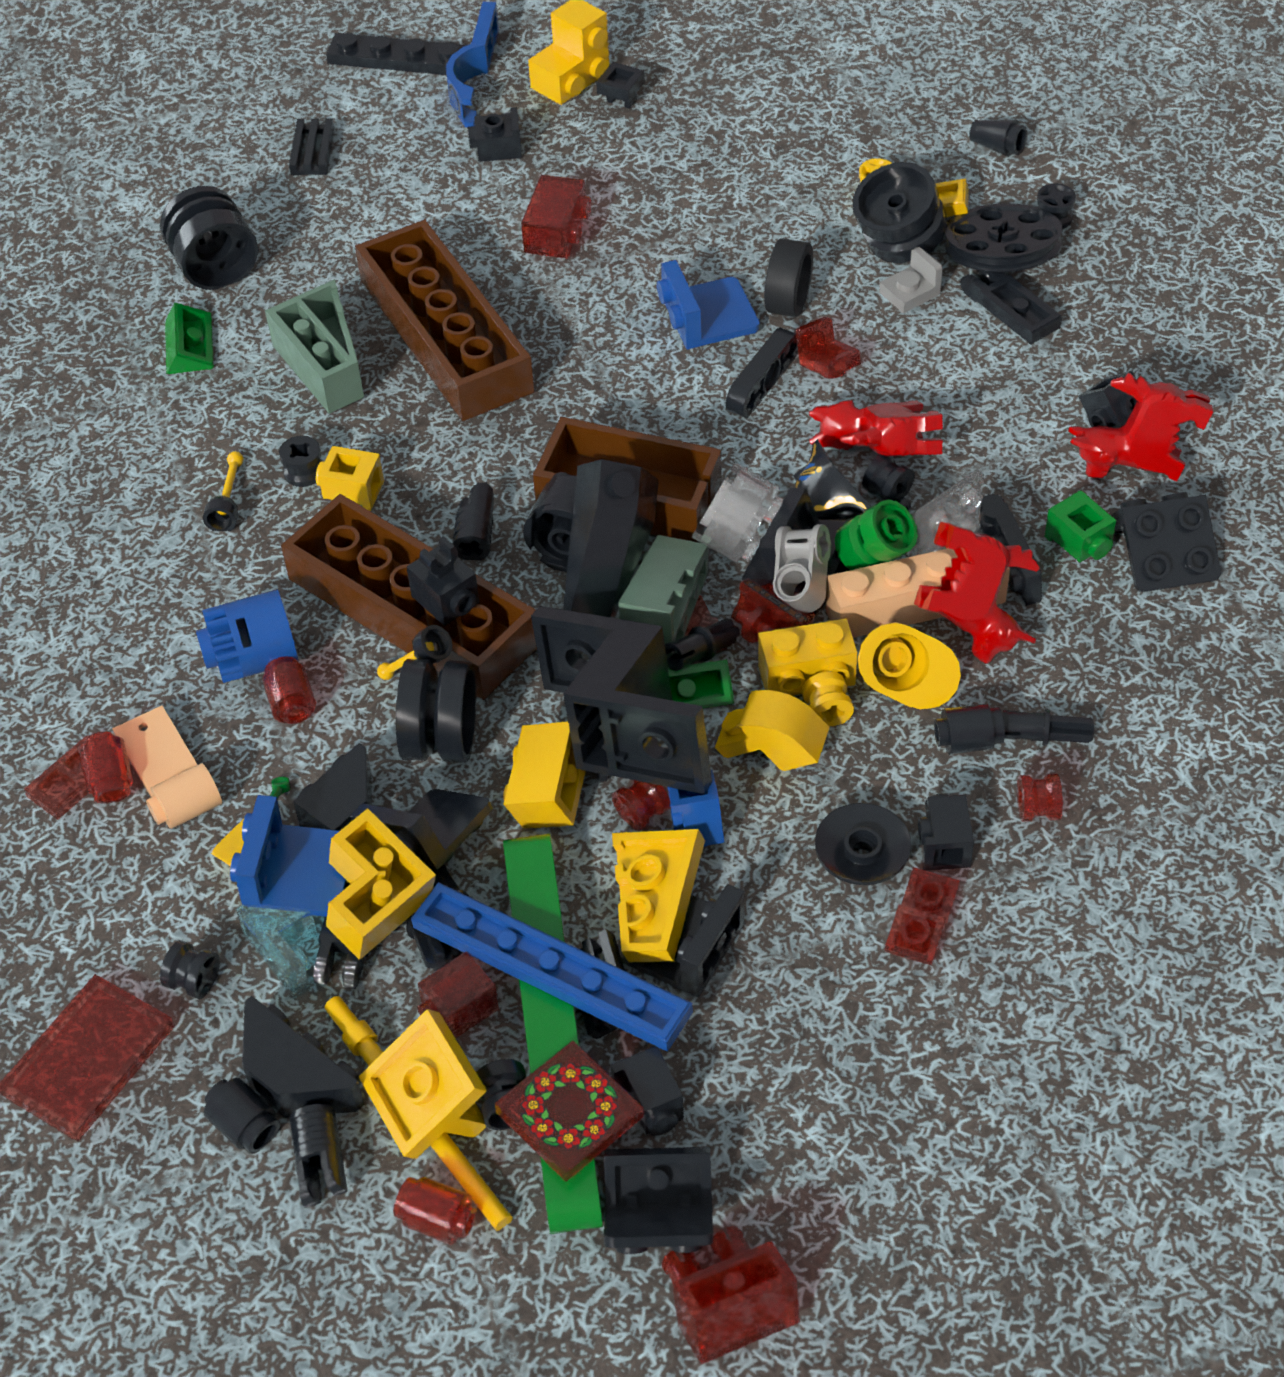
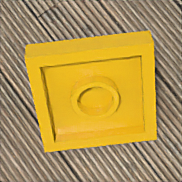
(425, 1086)

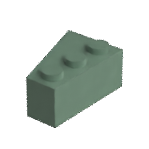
(317, 345)
(666, 586)

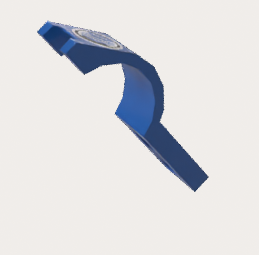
(472, 61)

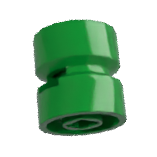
(876, 535)

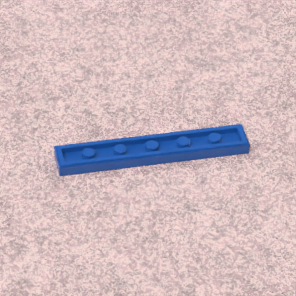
(553, 966)

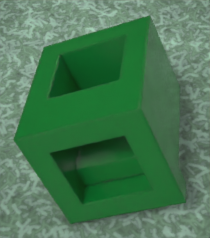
(1081, 527)

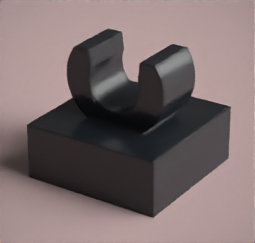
(621, 83)

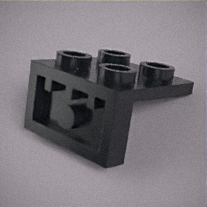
(703, 942)

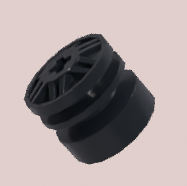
(208, 237)

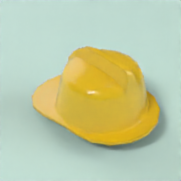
(909, 666)

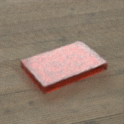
(86, 1057)

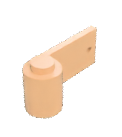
(167, 769)

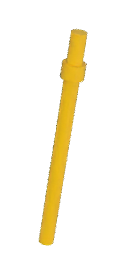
(362, 1042)

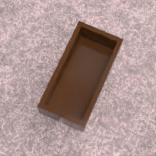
(686, 471)

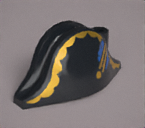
(828, 489)

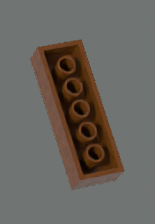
(445, 320)
(361, 570)

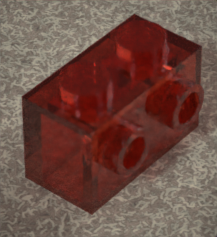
(555, 216)

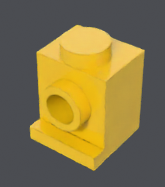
(352, 474)

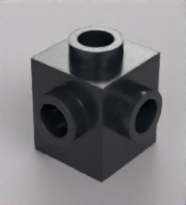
(1106, 404)

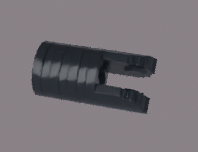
(474, 523)
(316, 1149)

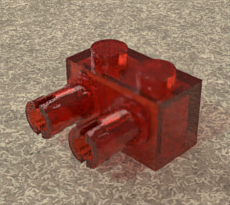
(733, 1300)

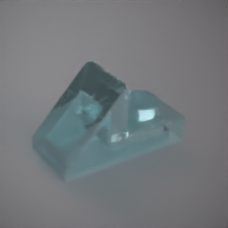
(277, 938)

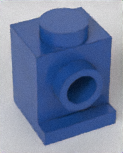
(698, 811)

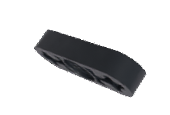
(762, 372)

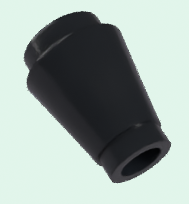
(999, 135)

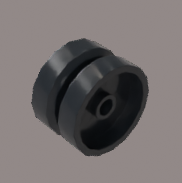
(899, 211)
(436, 710)

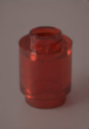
(288, 690)
(105, 767)
(435, 1209)

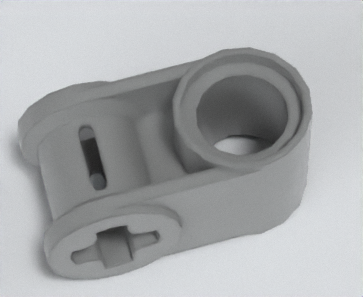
(802, 557)

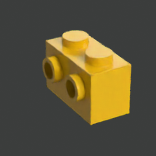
(797, 653)
(544, 777)

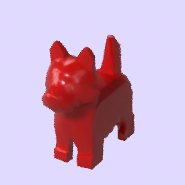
(884, 427)
(1149, 433)
(972, 587)

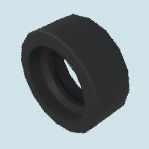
(788, 277)

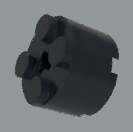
(551, 521)

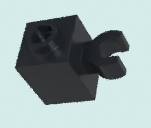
(443, 582)

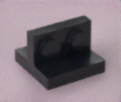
(798, 514)

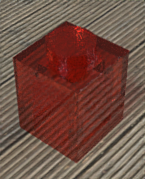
(459, 993)

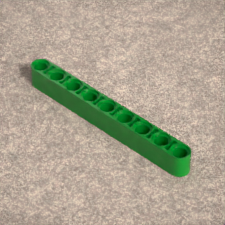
(547, 1019)

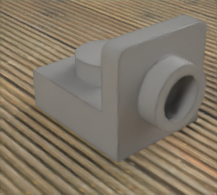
(914, 284)

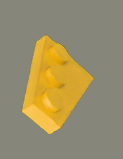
(655, 889)

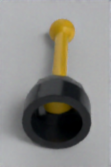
(222, 511)
(423, 648)

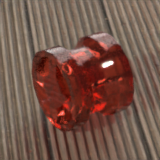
(1039, 797)
(640, 803)

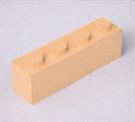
(888, 591)

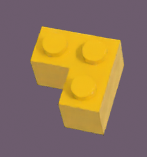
(575, 56)
(384, 882)

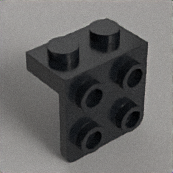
(1169, 541)
(434, 824)
(658, 1199)

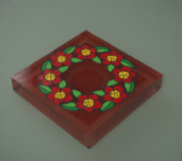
(569, 1110)

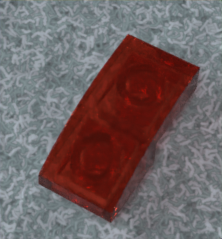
(922, 916)

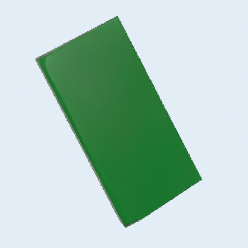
(188, 339)
(703, 684)

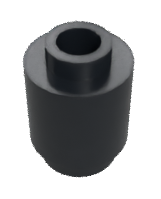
(969, 728)
(241, 1115)

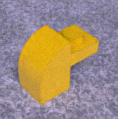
(778, 726)

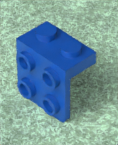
(706, 310)
(284, 862)

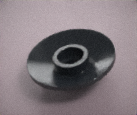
(866, 828)

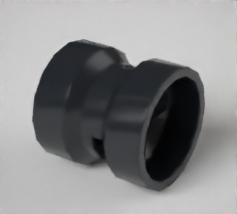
(498, 1079)

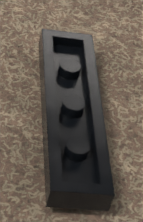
(390, 53)

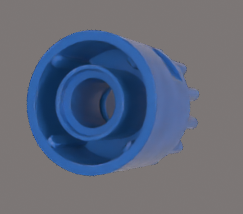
(246, 635)

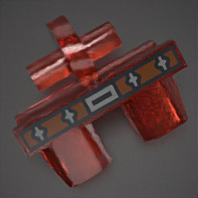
(763, 611)

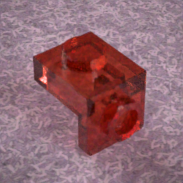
(823, 353)

